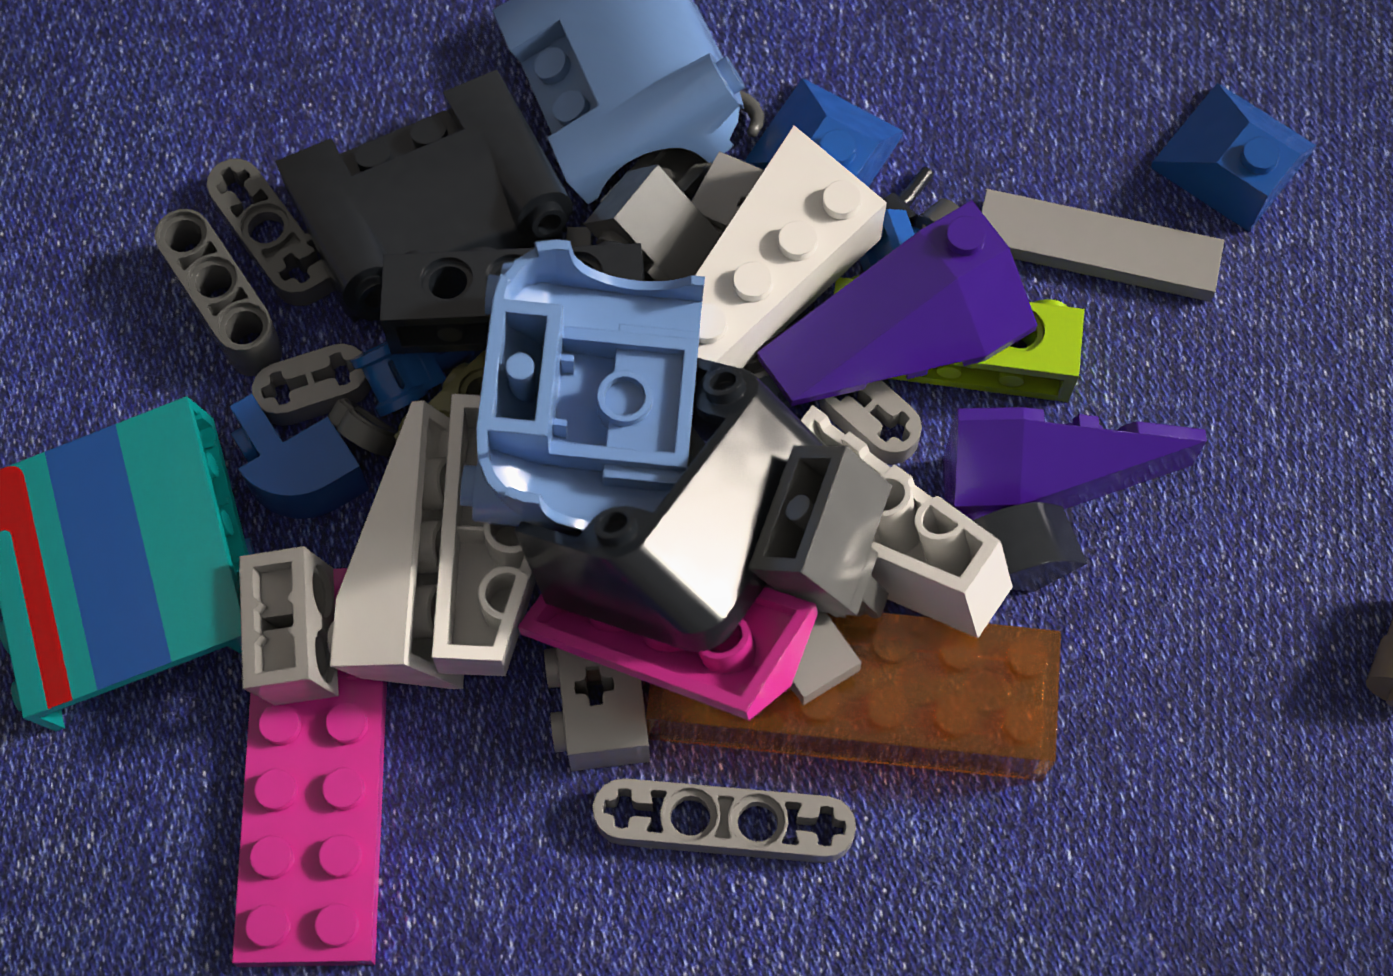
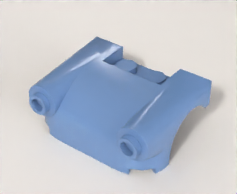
(622, 81)
(581, 392)

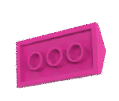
(734, 677)

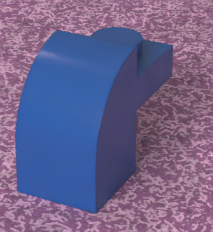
(298, 476)

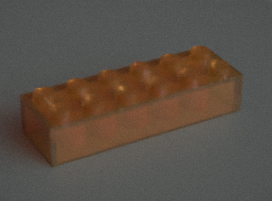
(917, 702)

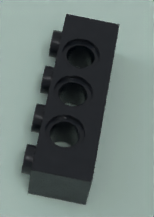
(416, 282)

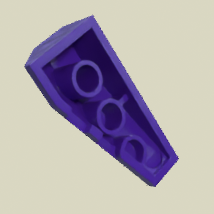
(923, 306)
(1017, 458)

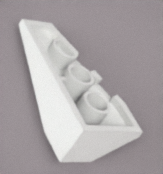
(391, 583)

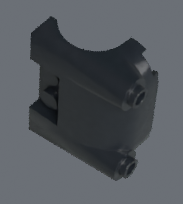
(430, 186)

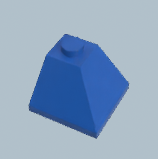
(840, 128)
(1233, 157)

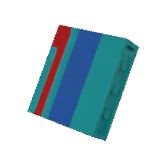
(117, 558)

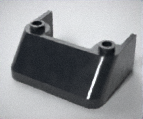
(686, 565)

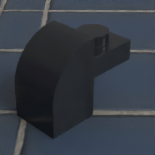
(1035, 543)

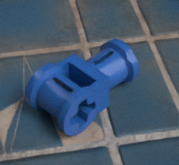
(405, 377)

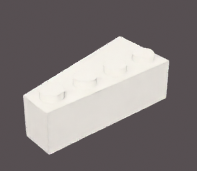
(784, 249)
(927, 548)
(481, 570)

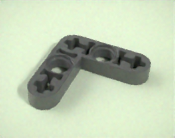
(274, 258)

